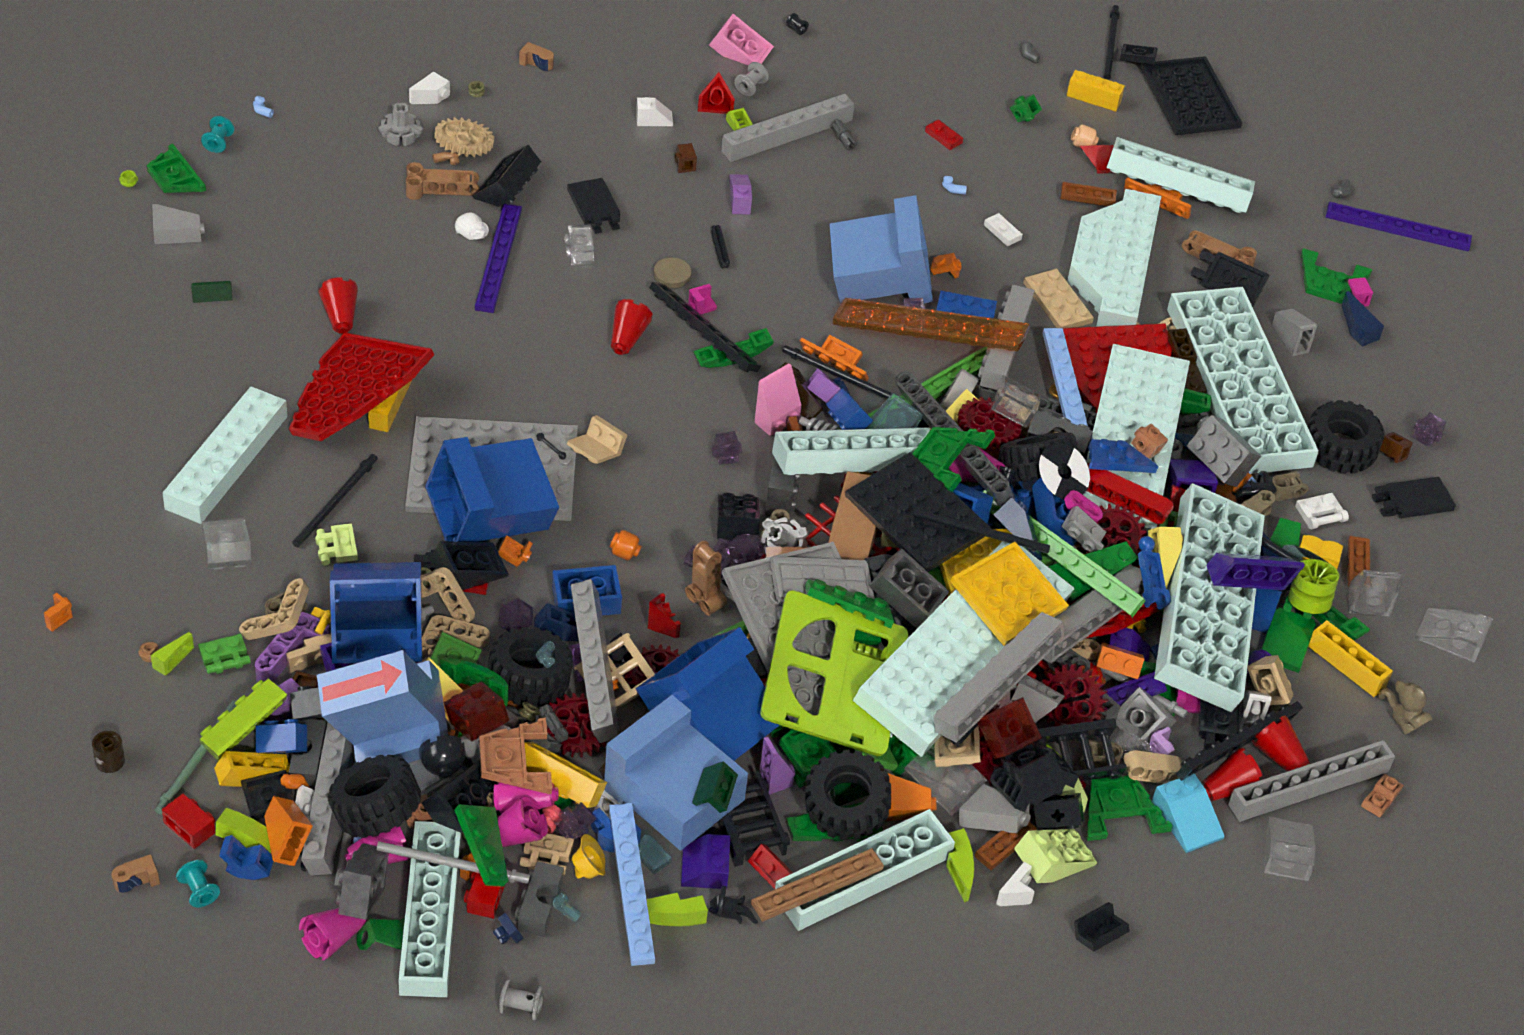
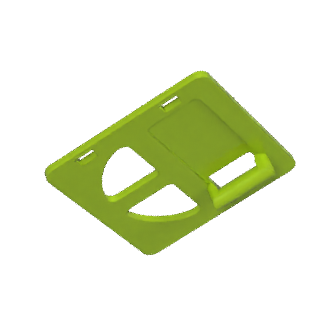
(844, 674)

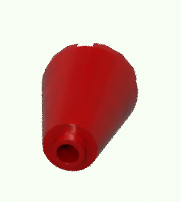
(339, 301)
(629, 325)
(1282, 745)
(1231, 774)

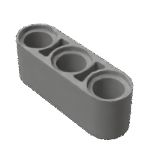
(962, 381)

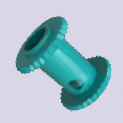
(214, 140)
(193, 875)

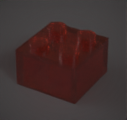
(476, 711)
(1009, 728)

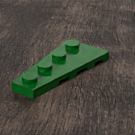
(1111, 559)
(851, 601)
(803, 829)
(484, 841)

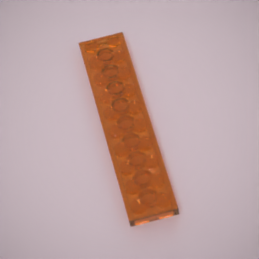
(931, 324)

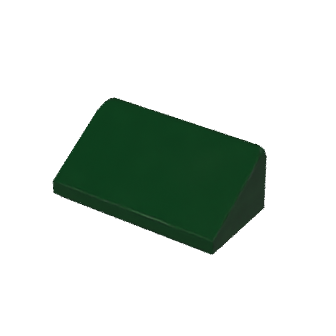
(847, 792)

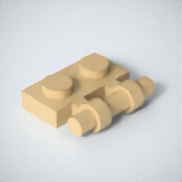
(551, 847)

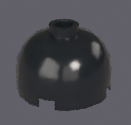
(443, 755)

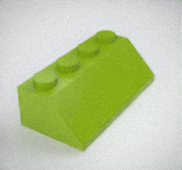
(243, 719)

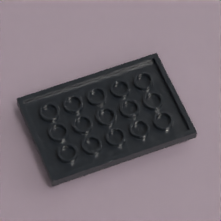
(1191, 95)
(890, 501)

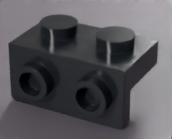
(1100, 927)

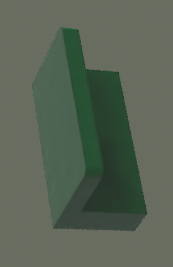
(211, 291)
(716, 786)

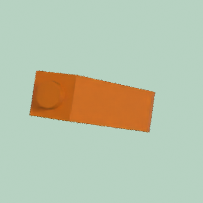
(909, 799)
(286, 830)

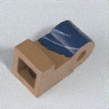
(536, 56)
(135, 873)

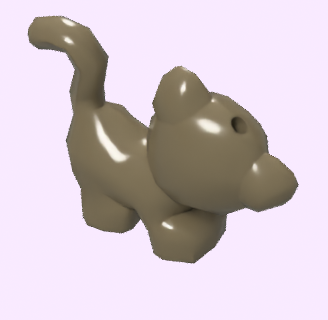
(1408, 713)

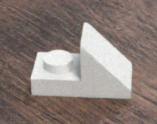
(1016, 889)

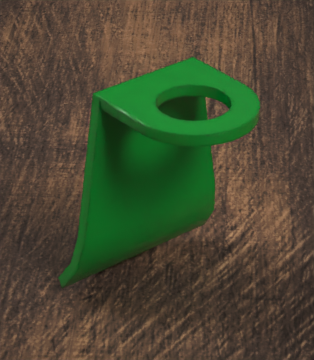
(1286, 533)
(382, 931)

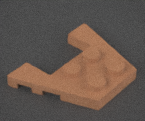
(505, 760)

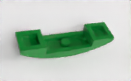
(757, 343)
(1351, 627)
(471, 673)

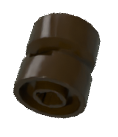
(108, 751)

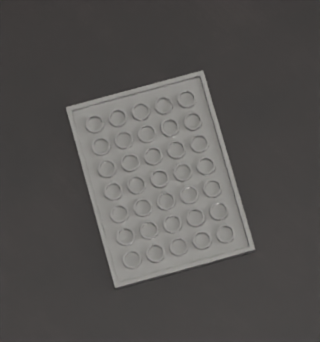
(432, 431)
(755, 598)

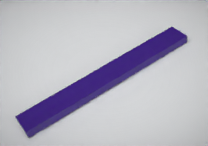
(1399, 226)
(498, 258)

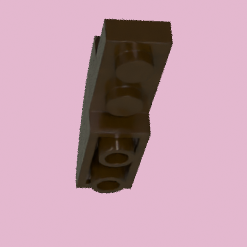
(1183, 349)

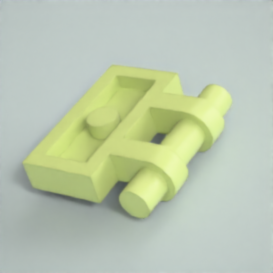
(343, 541)

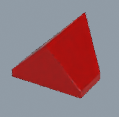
(716, 97)
(1099, 156)
(660, 617)

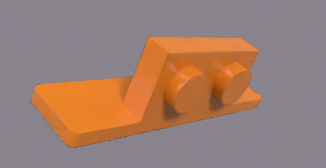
(1169, 200)
(838, 353)

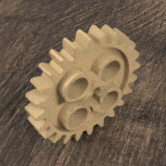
(464, 137)

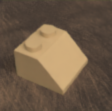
(1270, 678)

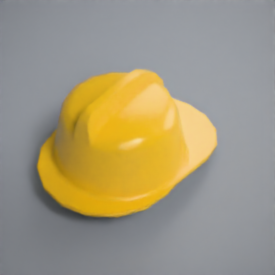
(589, 858)

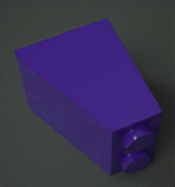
(1185, 472)

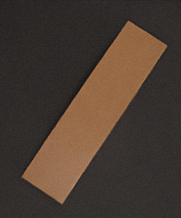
(851, 529)

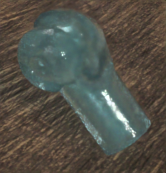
(544, 654)
(565, 908)

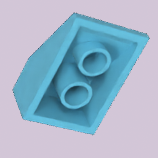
(1189, 812)

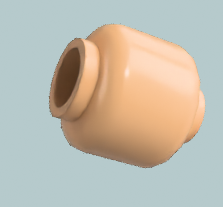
(1084, 136)

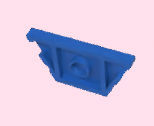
(1118, 457)

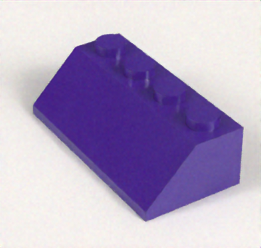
(1253, 571)

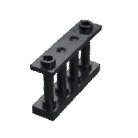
(1082, 733)
(727, 827)

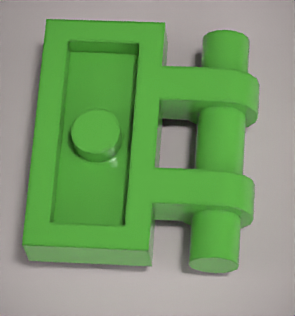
(224, 654)

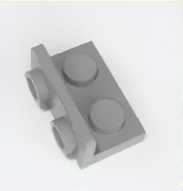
(1084, 529)

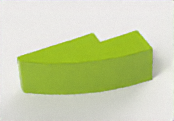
(243, 828)
(961, 863)
(672, 911)

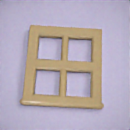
(617, 673)

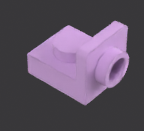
(1159, 742)

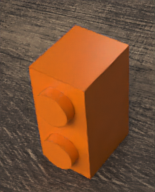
(1120, 660)

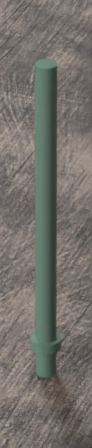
(168, 797)

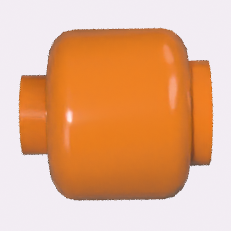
(625, 545)

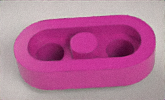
(1075, 498)

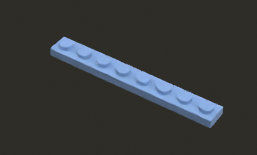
(1064, 376)
(631, 885)

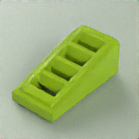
(734, 115)
(172, 654)

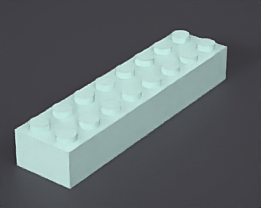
(1181, 175)
(843, 449)
(225, 455)
(902, 850)
(429, 914)

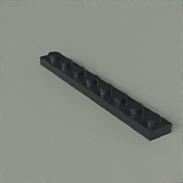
(708, 330)
(1234, 742)

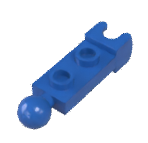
(1152, 575)

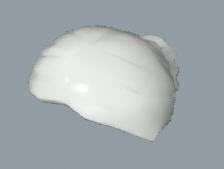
(471, 226)

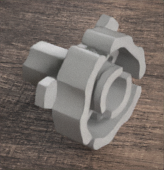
(400, 124)
(781, 534)

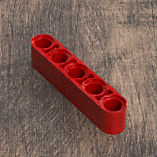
(1127, 493)

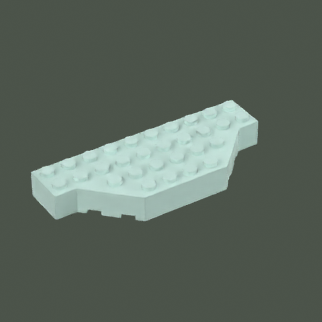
(1114, 257)

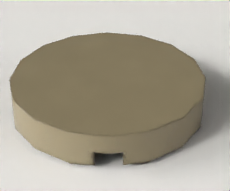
(672, 272)

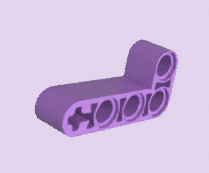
(273, 658)

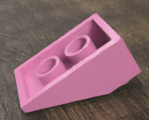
(740, 42)
(777, 400)

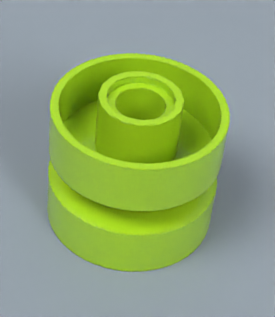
(1314, 587)

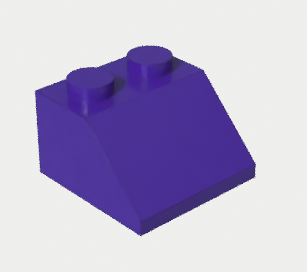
(1130, 641)
(706, 862)

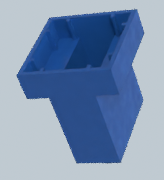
(490, 490)
(375, 610)
(718, 689)

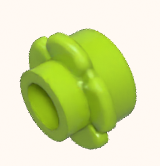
(128, 178)

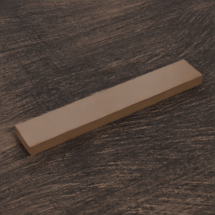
(817, 884)

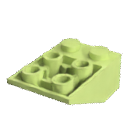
(1054, 854)

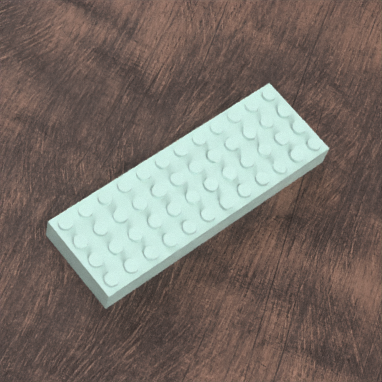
(1244, 376)
(1135, 393)
(1207, 625)
(935, 666)

